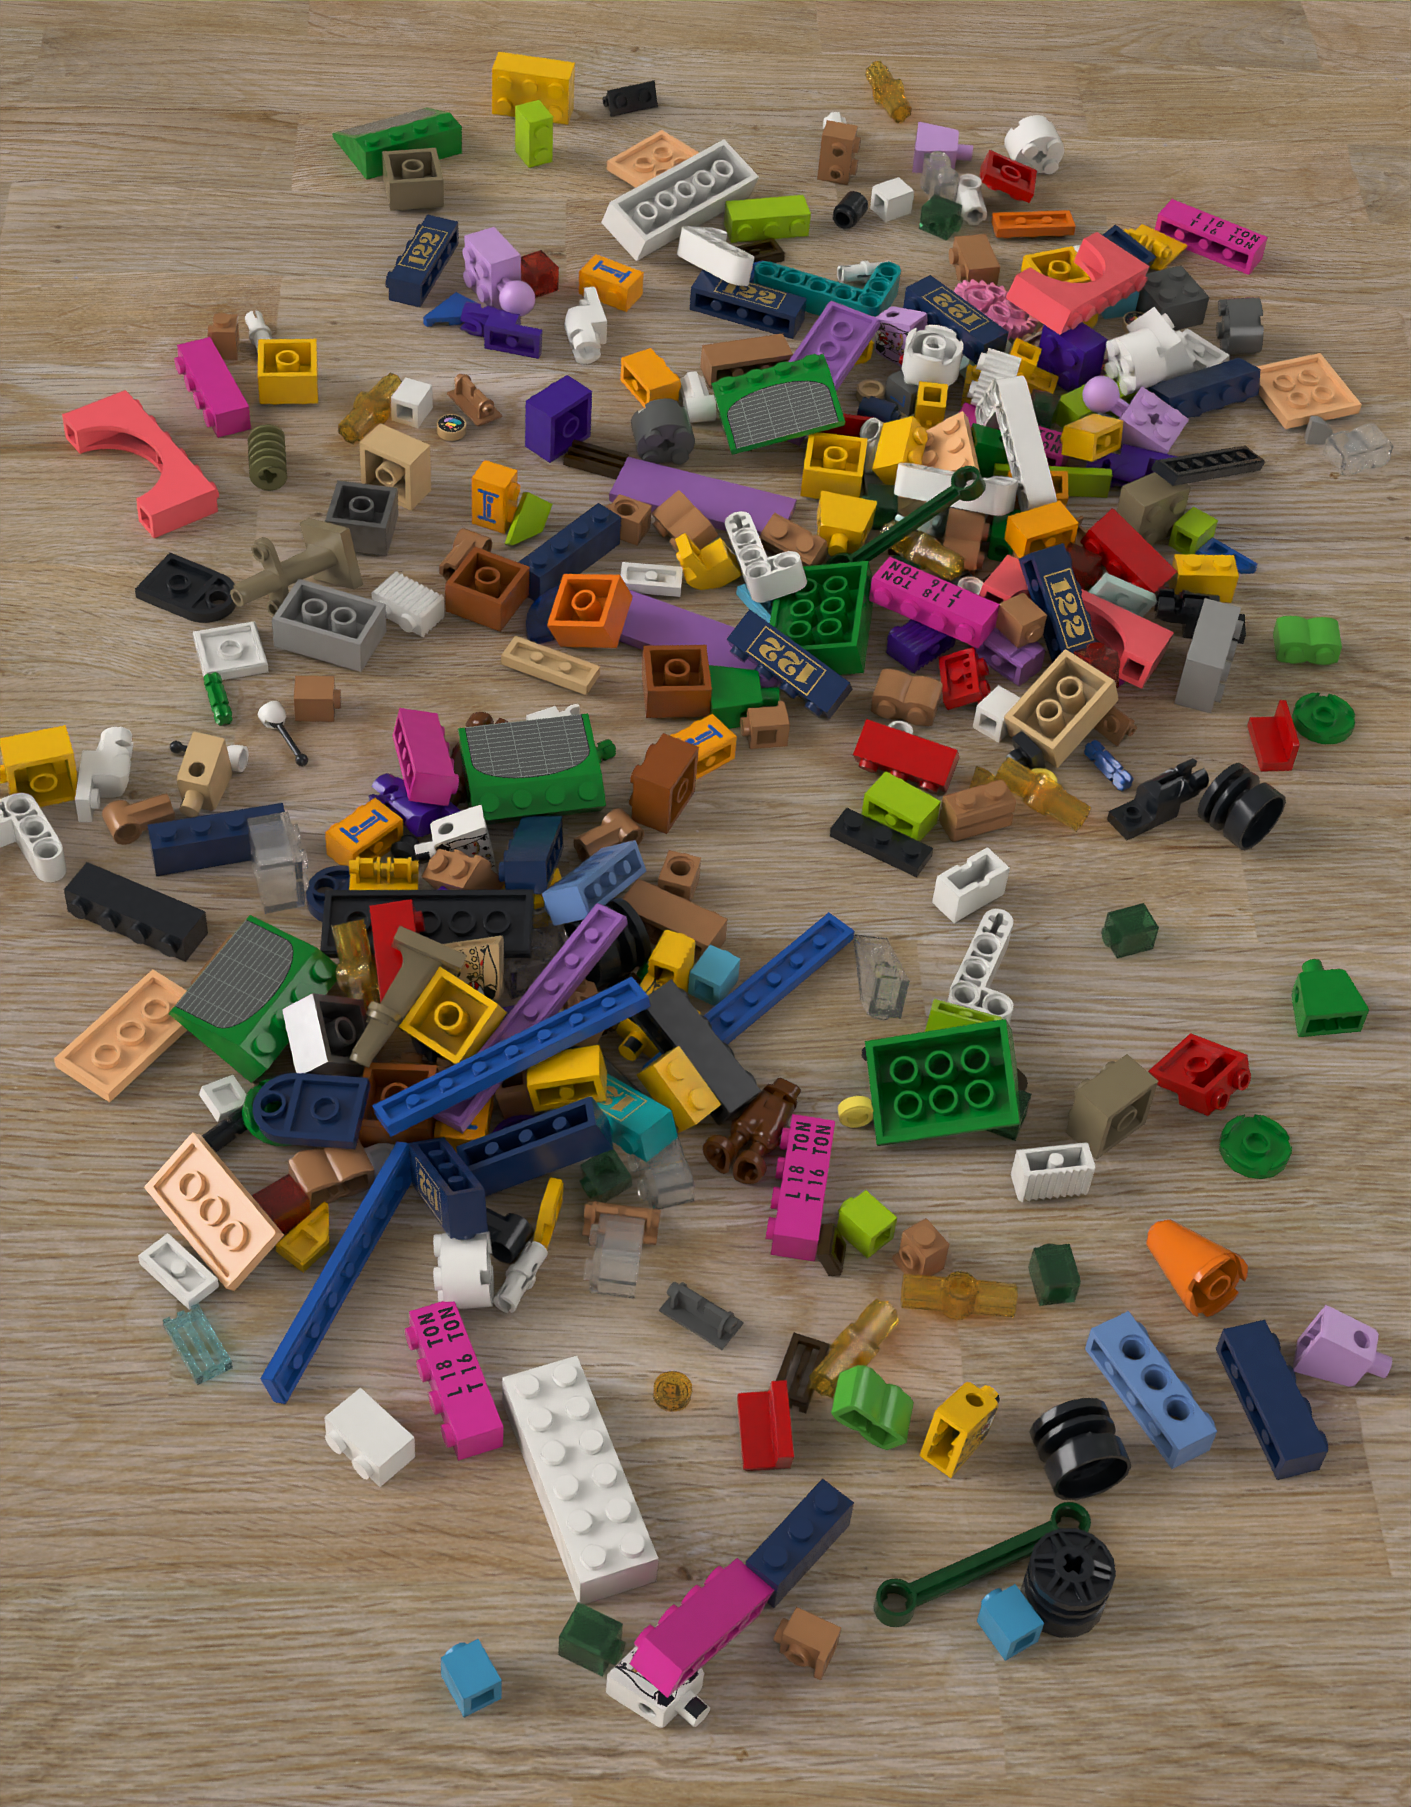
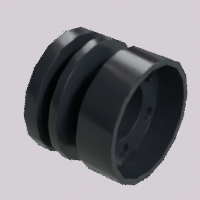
(1241, 806)
(628, 951)
(1080, 1449)
(1069, 1581)

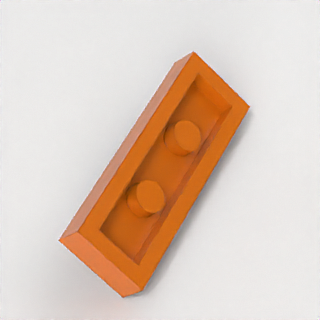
(1033, 224)

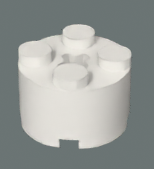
(1035, 144)
(932, 356)
(1135, 361)
(464, 1271)

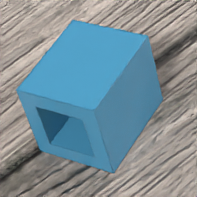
(1009, 1621)
(470, 1677)

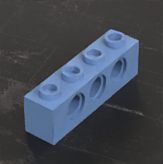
(594, 882)
(1174, 1439)

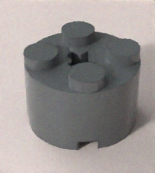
(1240, 325)
(663, 432)

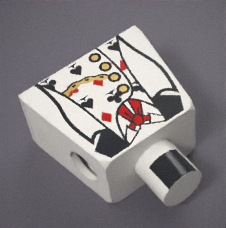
(459, 831)
(643, 1698)

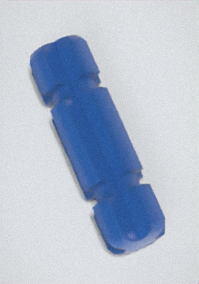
(1108, 765)

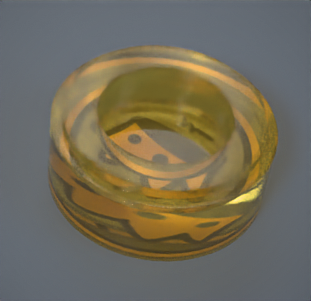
(672, 1391)

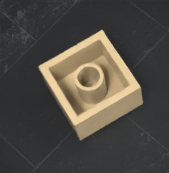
(397, 462)

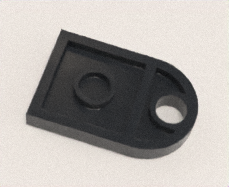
(187, 590)

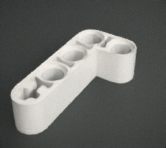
(710, 251)
(926, 482)
(763, 576)
(980, 967)

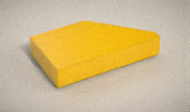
(549, 1211)
(307, 1240)

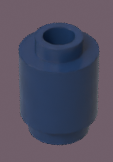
(879, 409)

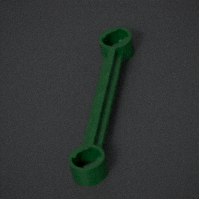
(920, 516)
(970, 1568)

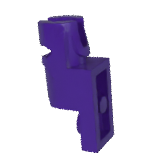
(501, 330)
(1129, 465)
(415, 815)

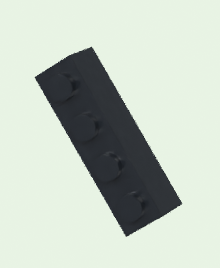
(136, 911)
(675, 1023)

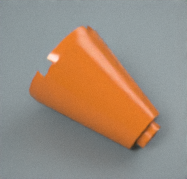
(1196, 1267)

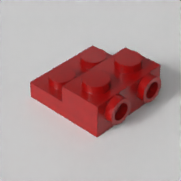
(1008, 176)
(1202, 1073)

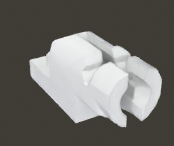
(586, 327)
(103, 771)

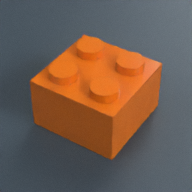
(590, 610)

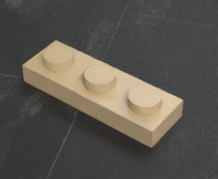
(550, 665)

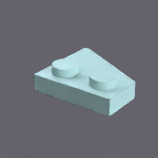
(1124, 594)

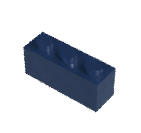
(801, 1539)

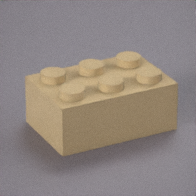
(1062, 706)

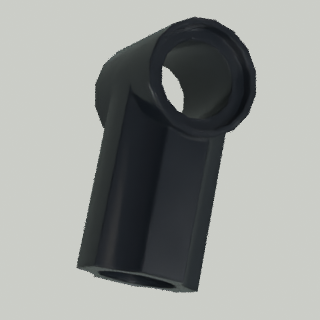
(507, 1235)

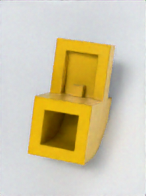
(1035, 377)
(930, 404)
(709, 567)

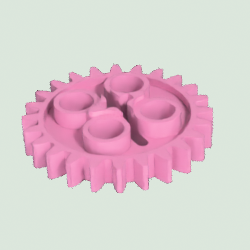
(993, 303)

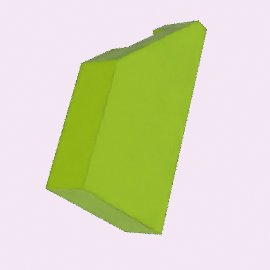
(528, 519)

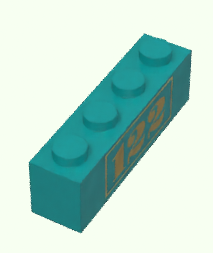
(637, 1121)

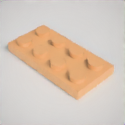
(125, 1038)
(214, 1211)

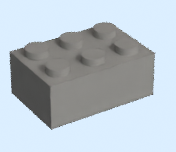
(329, 625)
(1208, 655)

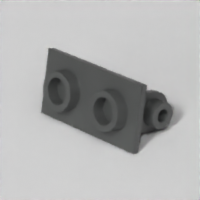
(700, 1315)

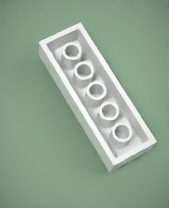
(679, 198)
(579, 1480)

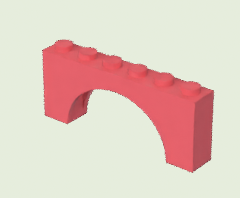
(1066, 304)
(122, 424)
(1136, 639)

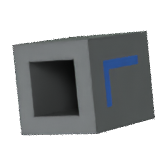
(901, 393)

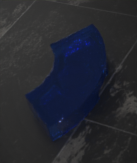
(538, 617)

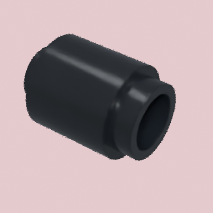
(850, 210)

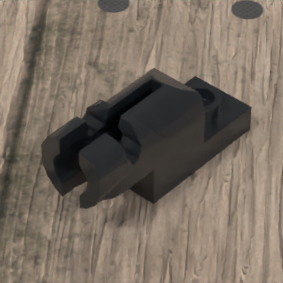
(1186, 610)
(1158, 799)

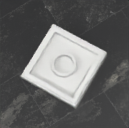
(231, 651)

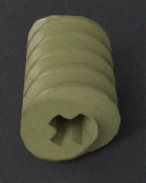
(267, 457)

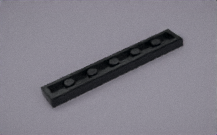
(1208, 465)

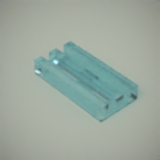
(184, 1320)

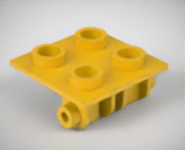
(1159, 244)
(368, 875)

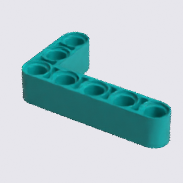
(872, 299)

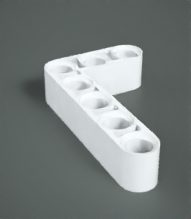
(1010, 408)
(27, 826)

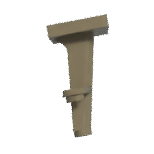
(327, 557)
(420, 962)

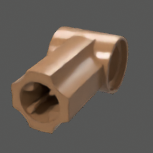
(463, 544)
(129, 820)
(614, 829)

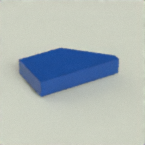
(447, 311)
(1215, 547)

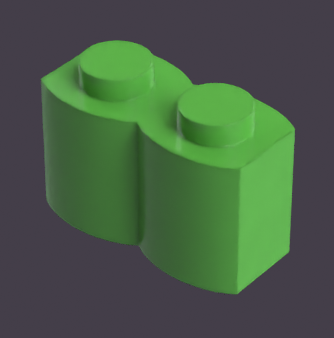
(1307, 640)
(872, 1407)

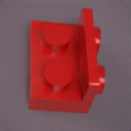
(963, 678)

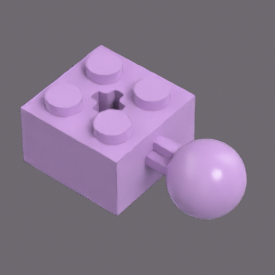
(495, 272)
(1147, 419)

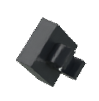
(1026, 752)

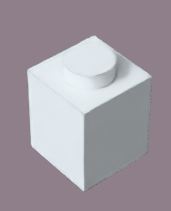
(892, 199)
(411, 402)
(991, 713)

